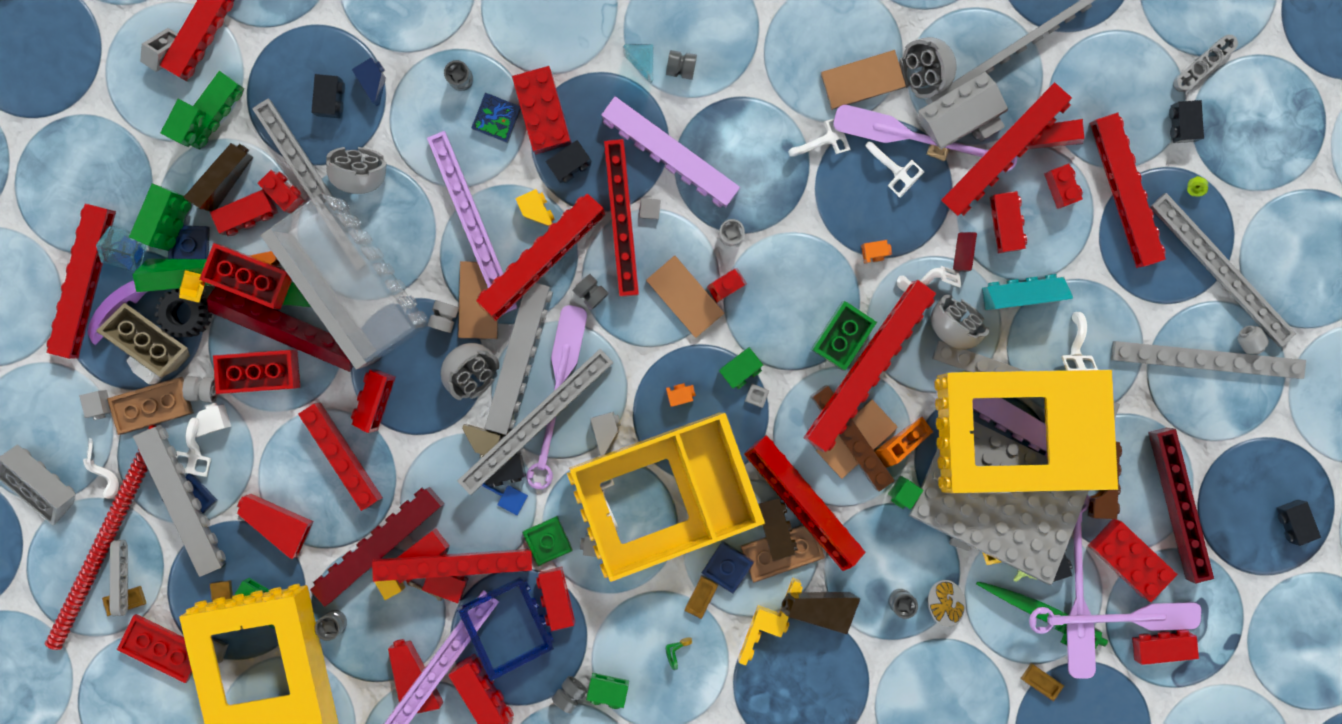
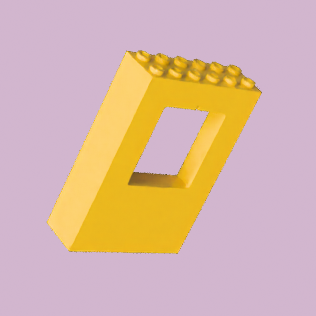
(1076, 422)
(709, 481)
(299, 646)

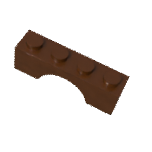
(1105, 502)

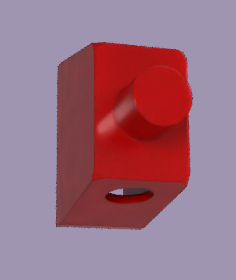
(726, 285)

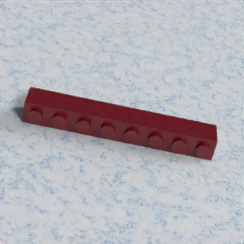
(278, 327)
(1181, 505)
(377, 546)

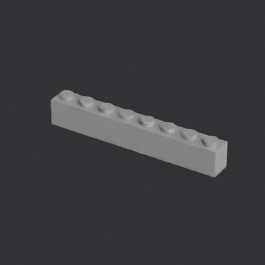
(517, 359)
(180, 500)

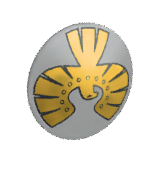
(946, 603)

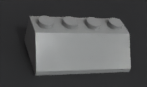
(962, 110)
(35, 484)

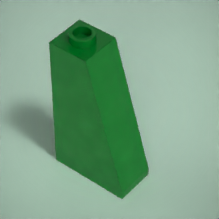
(165, 273)

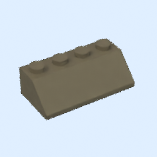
(144, 341)

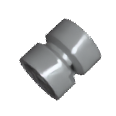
(731, 232)
(443, 316)
(199, 389)

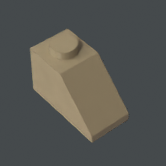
(481, 439)

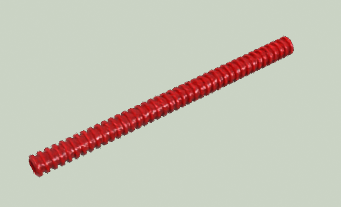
(97, 554)

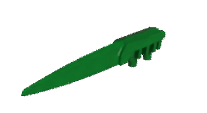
(1029, 605)

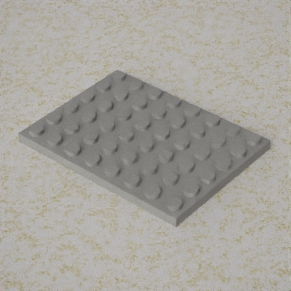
(1013, 527)

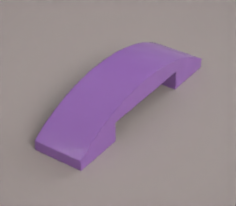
(109, 306)

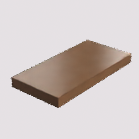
(863, 79)
(685, 296)
(472, 318)
(149, 406)
(875, 428)
(763, 567)

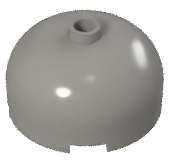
(937, 66)
(351, 174)
(953, 332)
(464, 362)

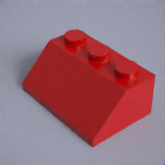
(372, 400)

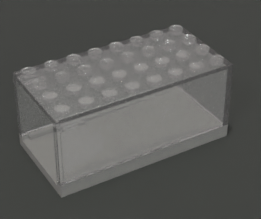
(345, 279)

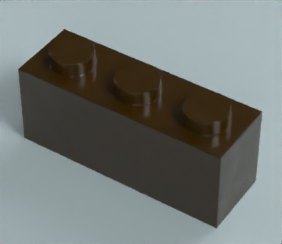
(777, 529)

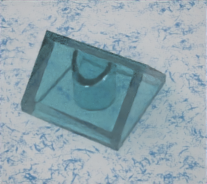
(642, 58)
(119, 250)

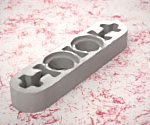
(1205, 63)
(118, 578)

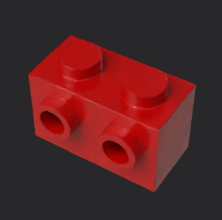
(1063, 186)
(278, 188)

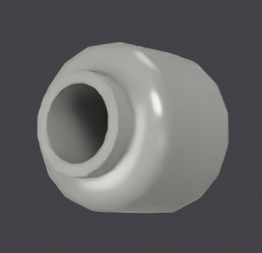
(1252, 340)

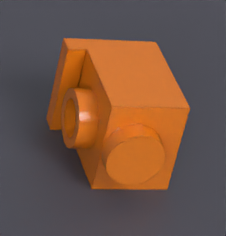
(875, 251)
(680, 394)

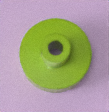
(1197, 186)

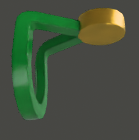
(683, 642)

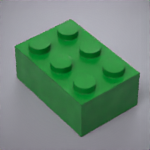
(160, 218)
(843, 335)

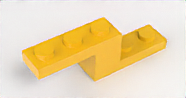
(767, 621)

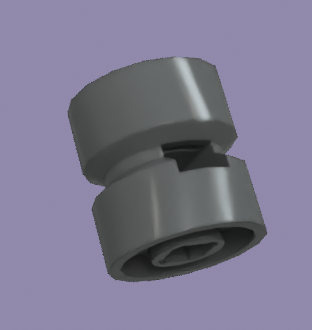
(681, 64)
(458, 75)
(590, 291)
(903, 603)
(330, 625)
(567, 697)

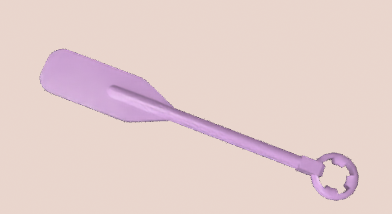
(888, 129)
(564, 359)
(1152, 617)
(1080, 635)

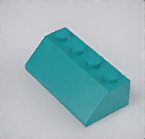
(1026, 293)

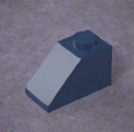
(371, 78)

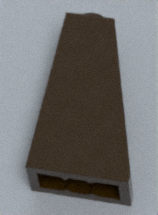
(219, 178)
(822, 609)

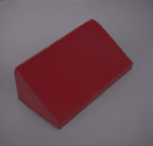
(965, 251)

